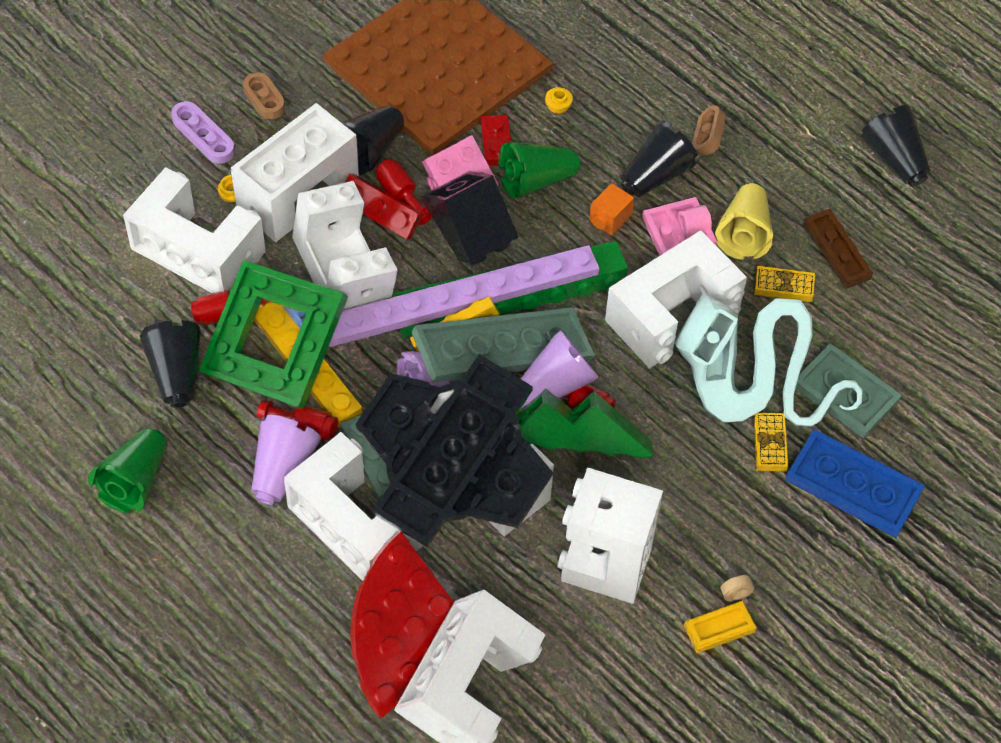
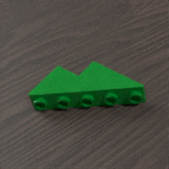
(588, 427)

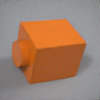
(611, 209)

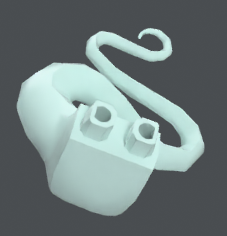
(710, 348)

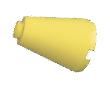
(746, 224)

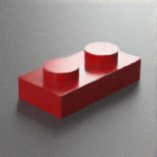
(494, 133)

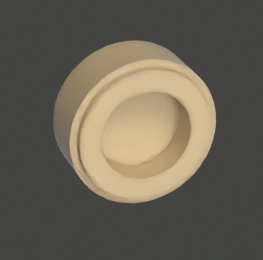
(737, 588)

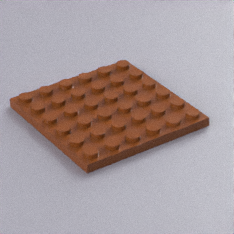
(438, 66)

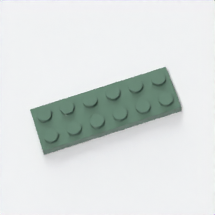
(506, 340)

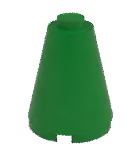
(535, 167)
(130, 471)

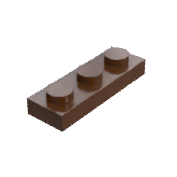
(838, 248)

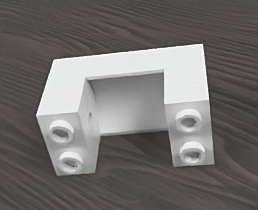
(293, 162)
(162, 232)
(335, 249)
(642, 301)
(319, 498)
(609, 534)
(472, 631)

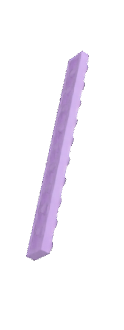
(460, 294)

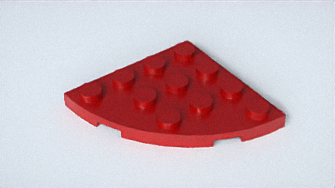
(394, 622)

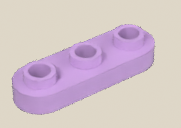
(215, 145)

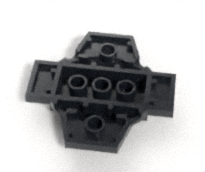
(453, 450)

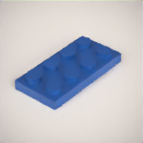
(855, 483)

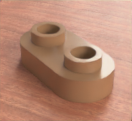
(266, 101)
(709, 130)

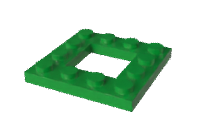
(295, 381)

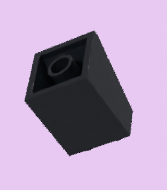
(471, 216)

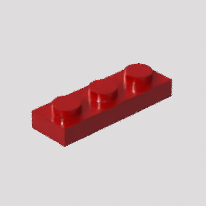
(386, 209)

